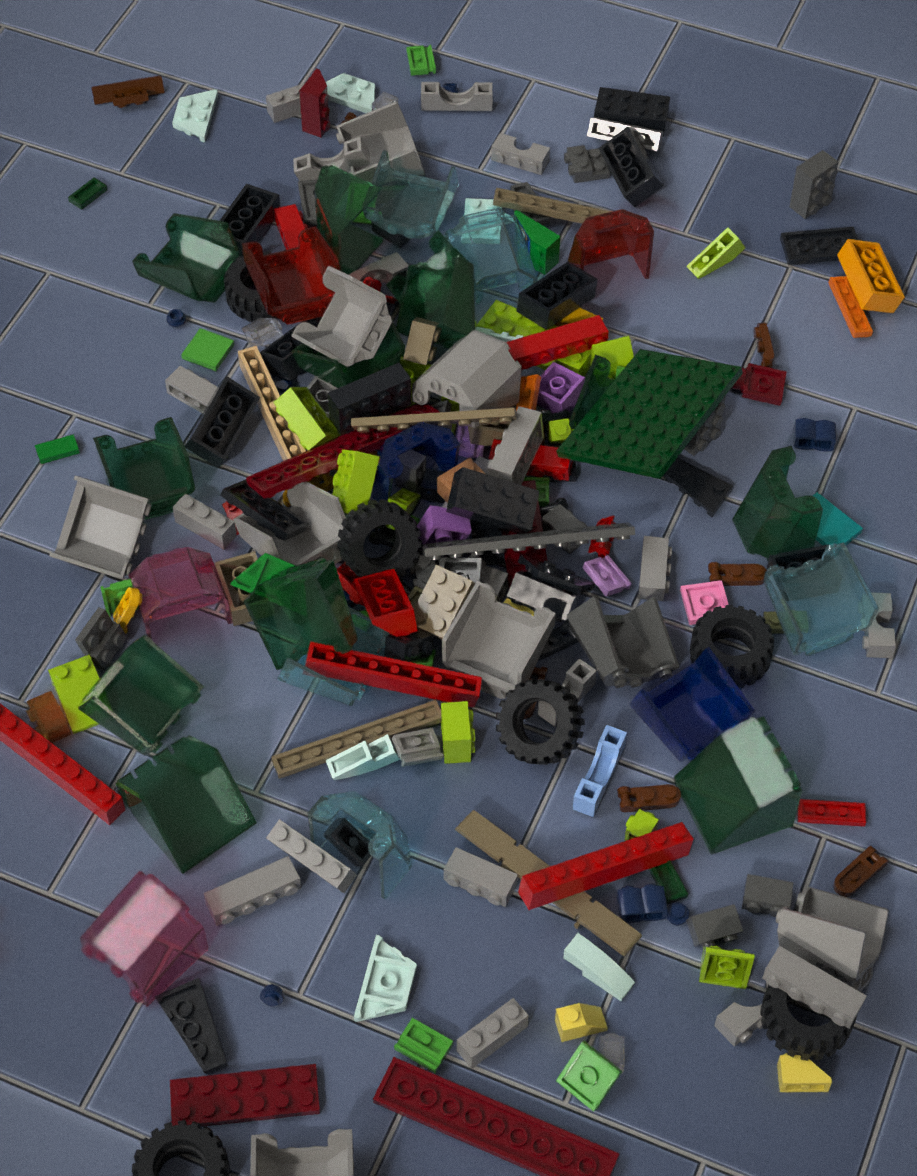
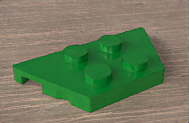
(262, 569)

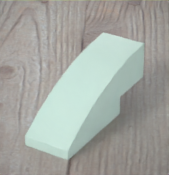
(362, 758)
(598, 967)

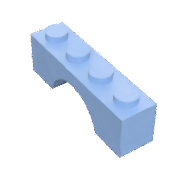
(601, 770)

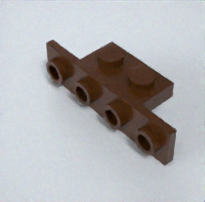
(128, 91)

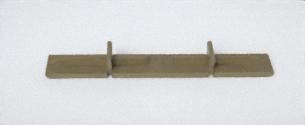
(521, 861)

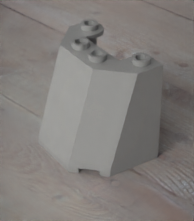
(382, 131)
(352, 322)
(473, 373)
(102, 528)
(319, 541)
(495, 641)
(834, 933)
(329, 1160)

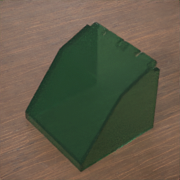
(338, 203)
(740, 787)
(187, 802)

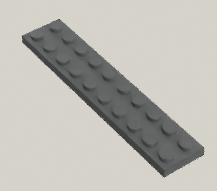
(536, 539)

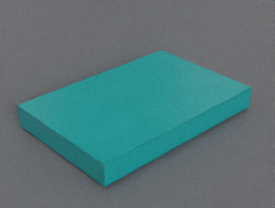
(835, 525)

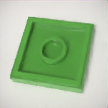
(207, 349)
(589, 1076)

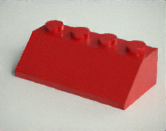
(387, 602)

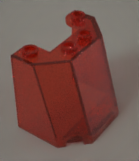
(611, 237)
(293, 278)

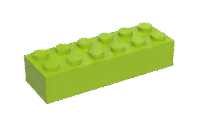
(505, 318)

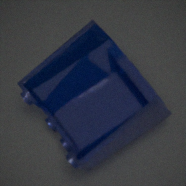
(422, 438)
(693, 707)

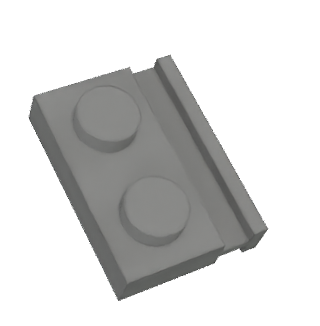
(417, 747)

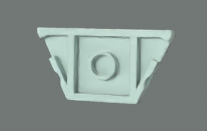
(351, 92)
(195, 113)
(386, 982)

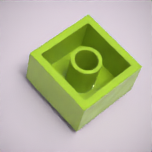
(457, 732)

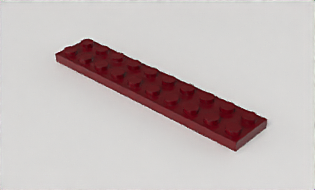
(323, 457)
(490, 1124)

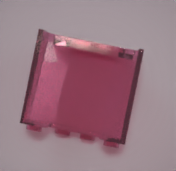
(177, 584)
(146, 937)

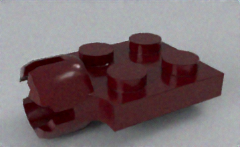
(761, 384)

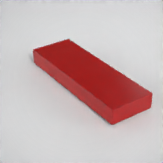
(831, 812)

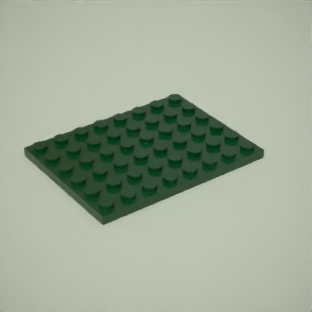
(649, 413)

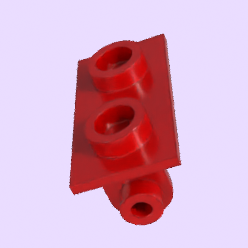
(602, 548)

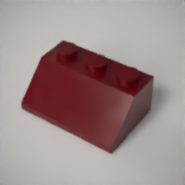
(315, 105)

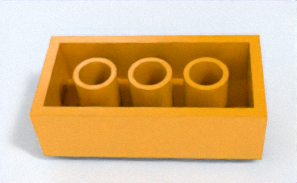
(870, 276)

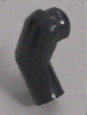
(547, 508)

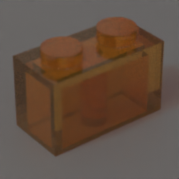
(48, 717)

